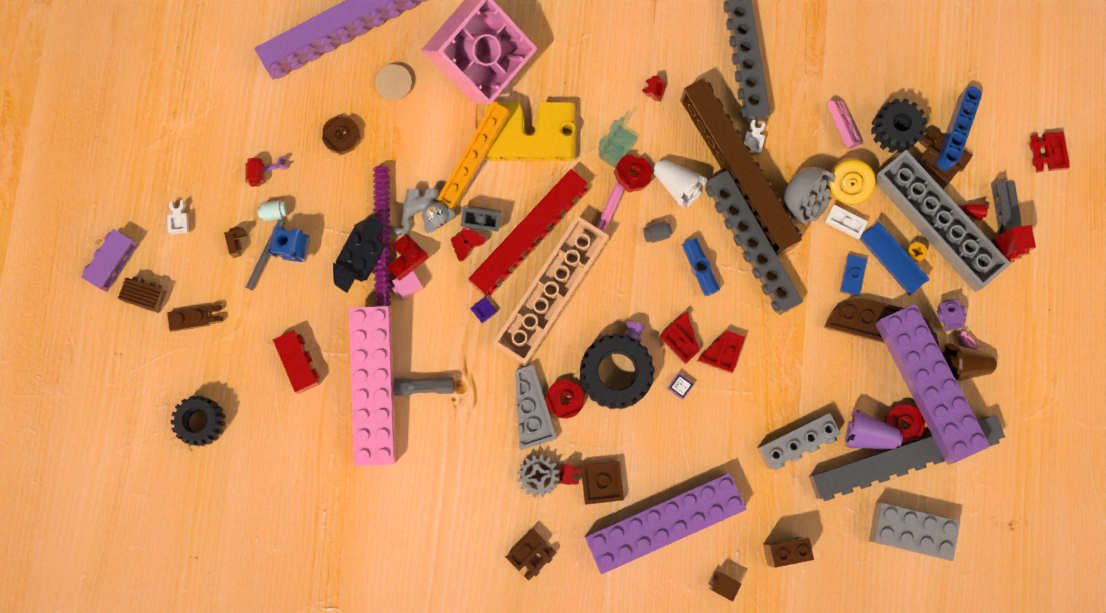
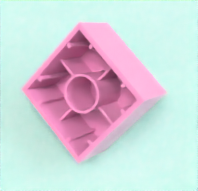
(479, 49)

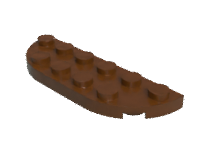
(860, 316)

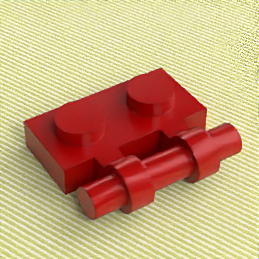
(1055, 152)

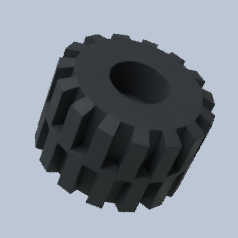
(906, 118)

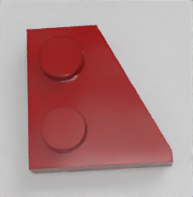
(681, 338)
(724, 352)

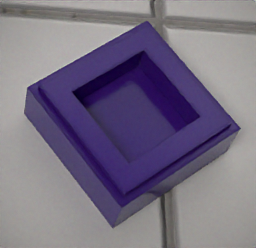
(483, 310)

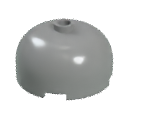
(803, 190)

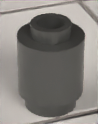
(657, 231)

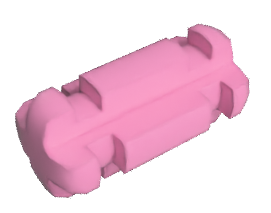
(967, 340)

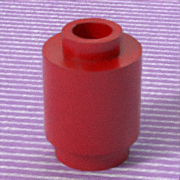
(254, 172)

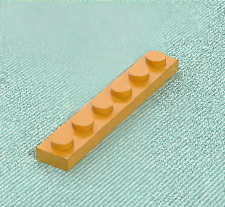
(473, 155)

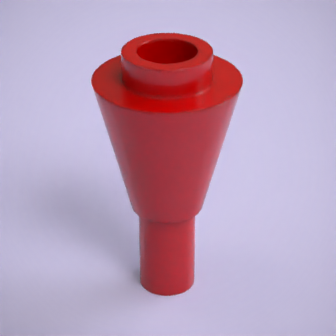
(975, 210)

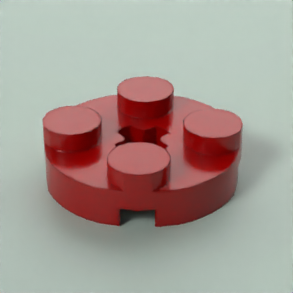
(626, 179)
(570, 389)
(913, 417)

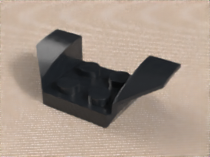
(358, 254)

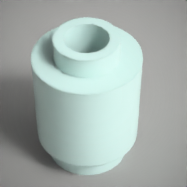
(272, 210)

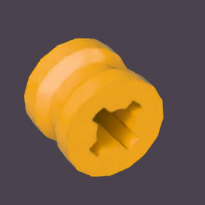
(912, 251)

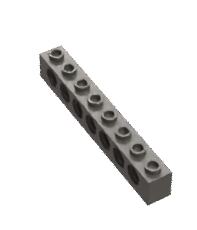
(750, 112)
(763, 248)

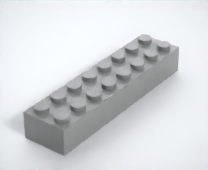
(941, 221)

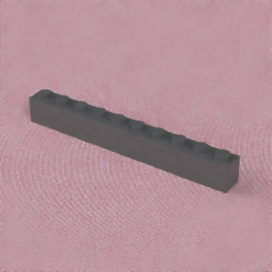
(890, 462)

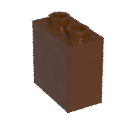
(788, 552)

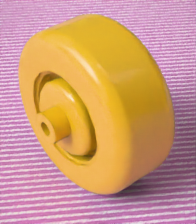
(853, 181)

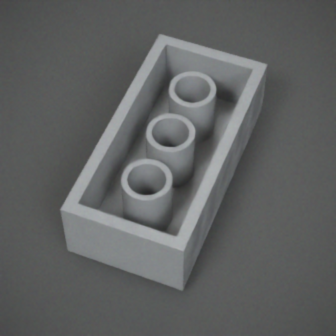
(914, 531)

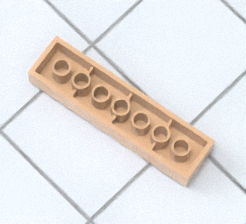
(550, 291)

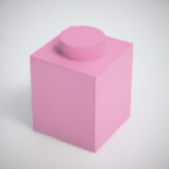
(407, 286)

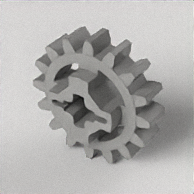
(540, 485)

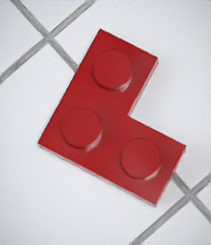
(411, 257)

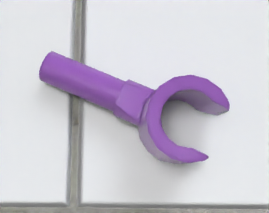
(278, 165)

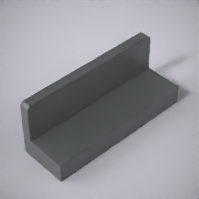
(1006, 205)

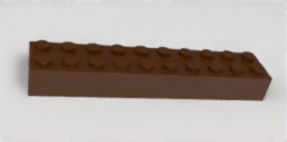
(733, 155)

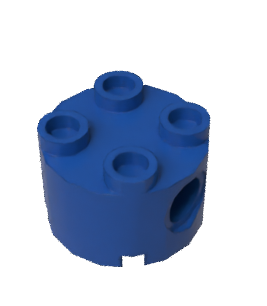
(289, 245)

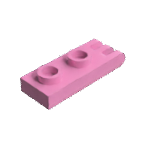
(844, 123)

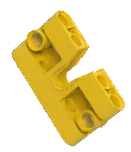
(545, 143)

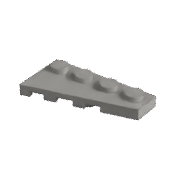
(533, 416)

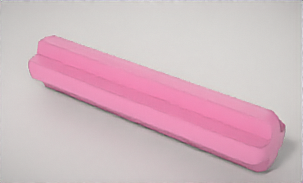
(610, 207)

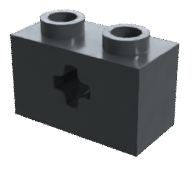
(480, 218)

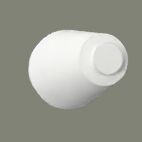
(679, 182)

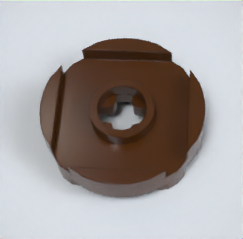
(340, 145)

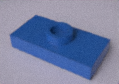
(853, 275)

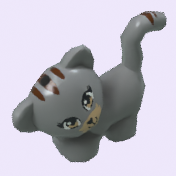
(434, 214)

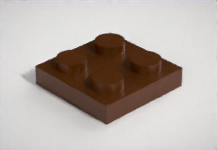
(602, 482)

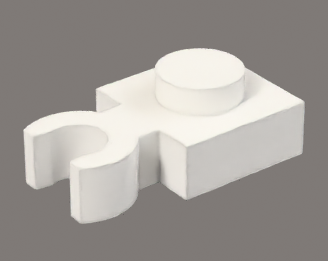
(754, 139)
(178, 221)

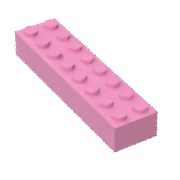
(372, 386)

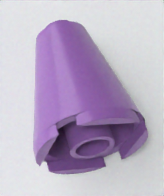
(871, 433)

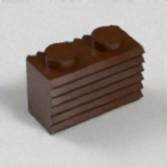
(142, 295)

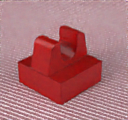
(655, 89)
(566, 475)

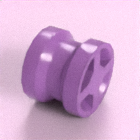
(634, 330)

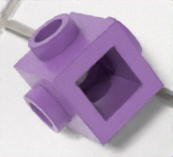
(952, 314)

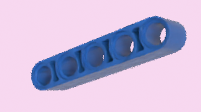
(959, 128)

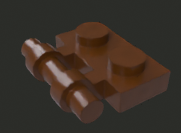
(526, 550)

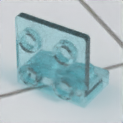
(616, 143)

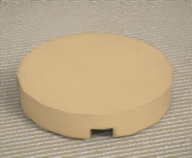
(393, 82)

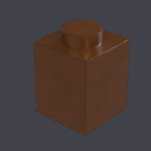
(724, 586)

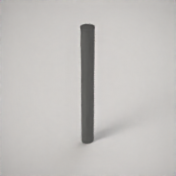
(261, 262)

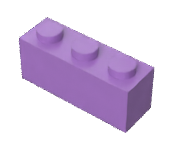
(109, 260)

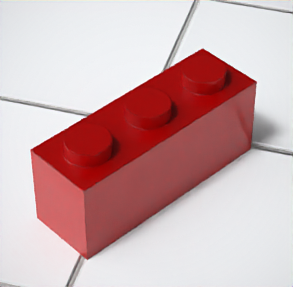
(1015, 242)
(296, 361)

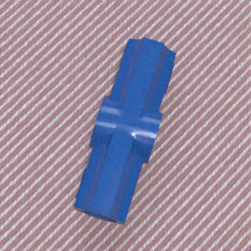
(695, 256)

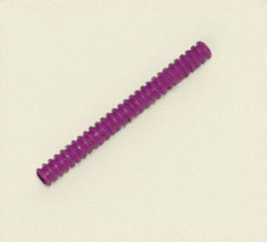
(382, 215)

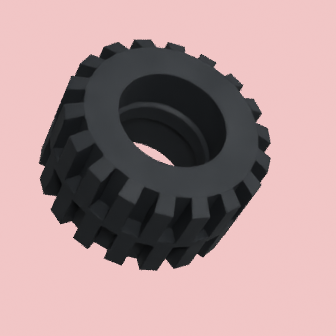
(182, 421)

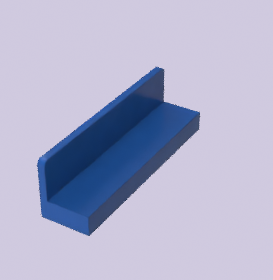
(894, 258)

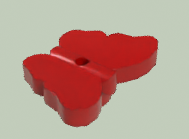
(473, 240)

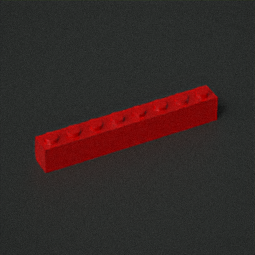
(528, 232)

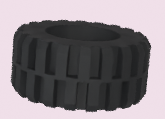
(616, 345)

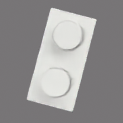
(846, 222)

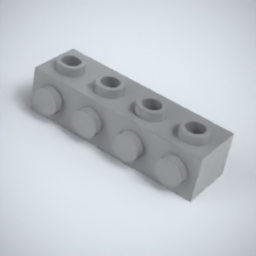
(799, 441)

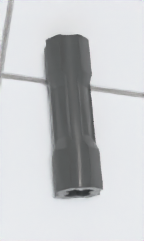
(439, 385)

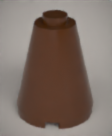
(968, 363)

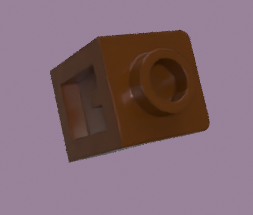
(234, 245)

